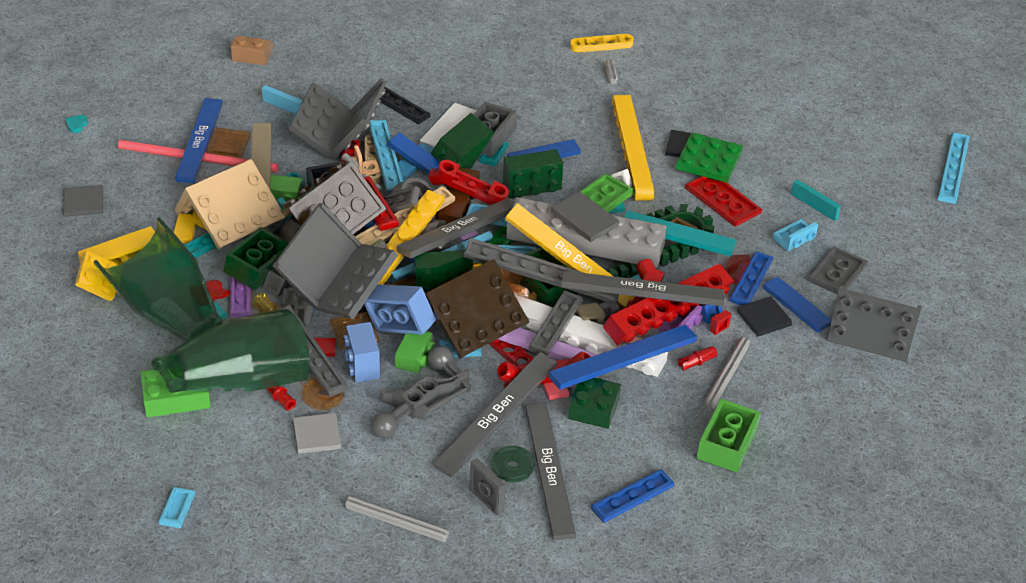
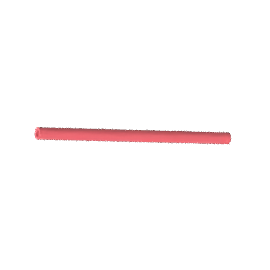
(175, 152)

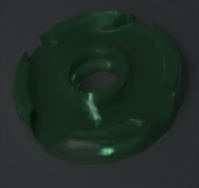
(516, 454)

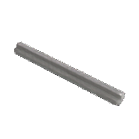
(727, 373)
(397, 519)

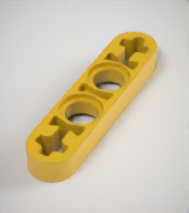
(624, 41)

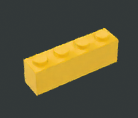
(122, 248)

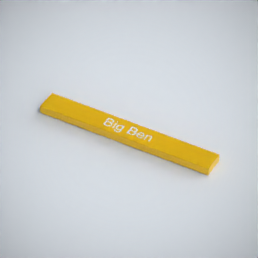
(557, 246)

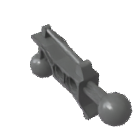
(416, 400)

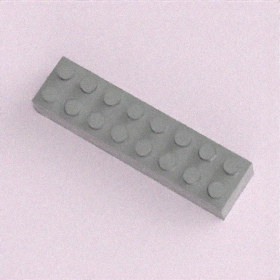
(628, 242)

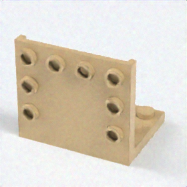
(232, 203)

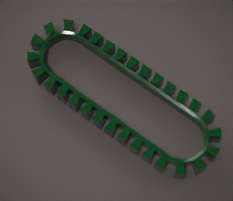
(673, 251)

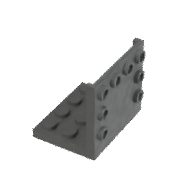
(329, 123)
(332, 265)
(873, 324)

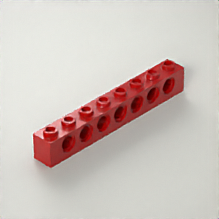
(654, 312)

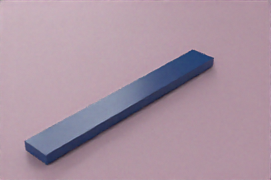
(622, 356)

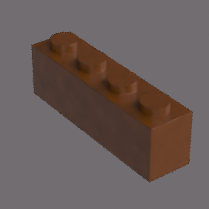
(461, 204)

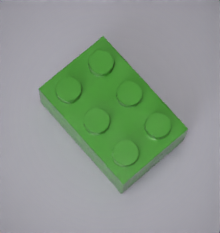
(162, 402)
(728, 435)

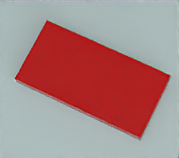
(724, 200)

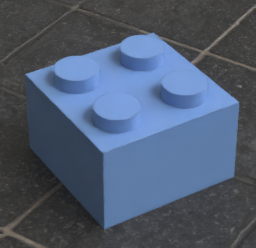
(362, 352)

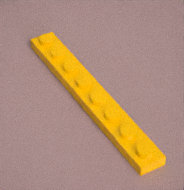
(413, 226)

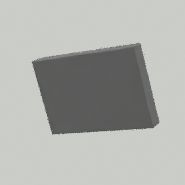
(585, 216)
(837, 269)

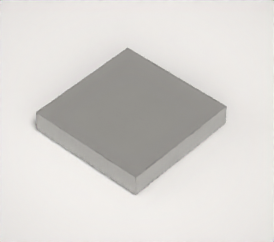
(317, 433)

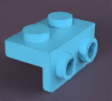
(795, 234)

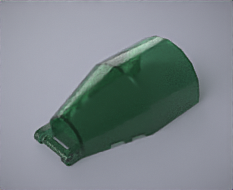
(165, 286)
(240, 353)

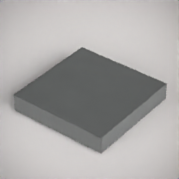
(83, 200)
(487, 486)

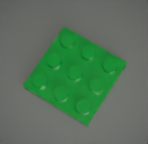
(709, 157)

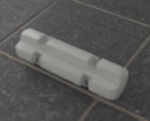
(611, 72)

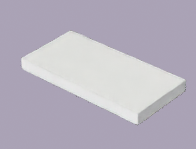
(446, 123)

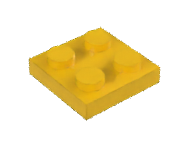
(91, 279)

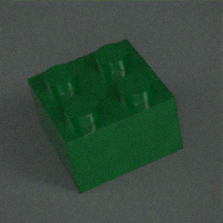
(594, 402)

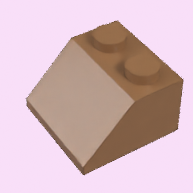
(251, 50)

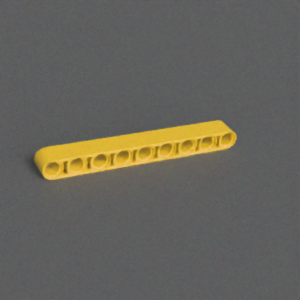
(633, 147)

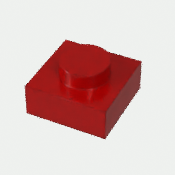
(720, 322)

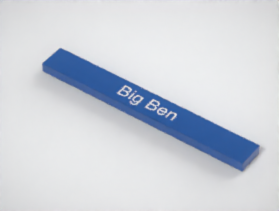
(199, 141)

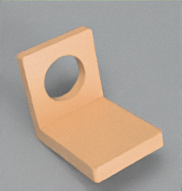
(358, 157)

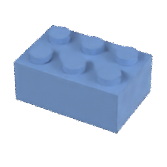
(400, 309)

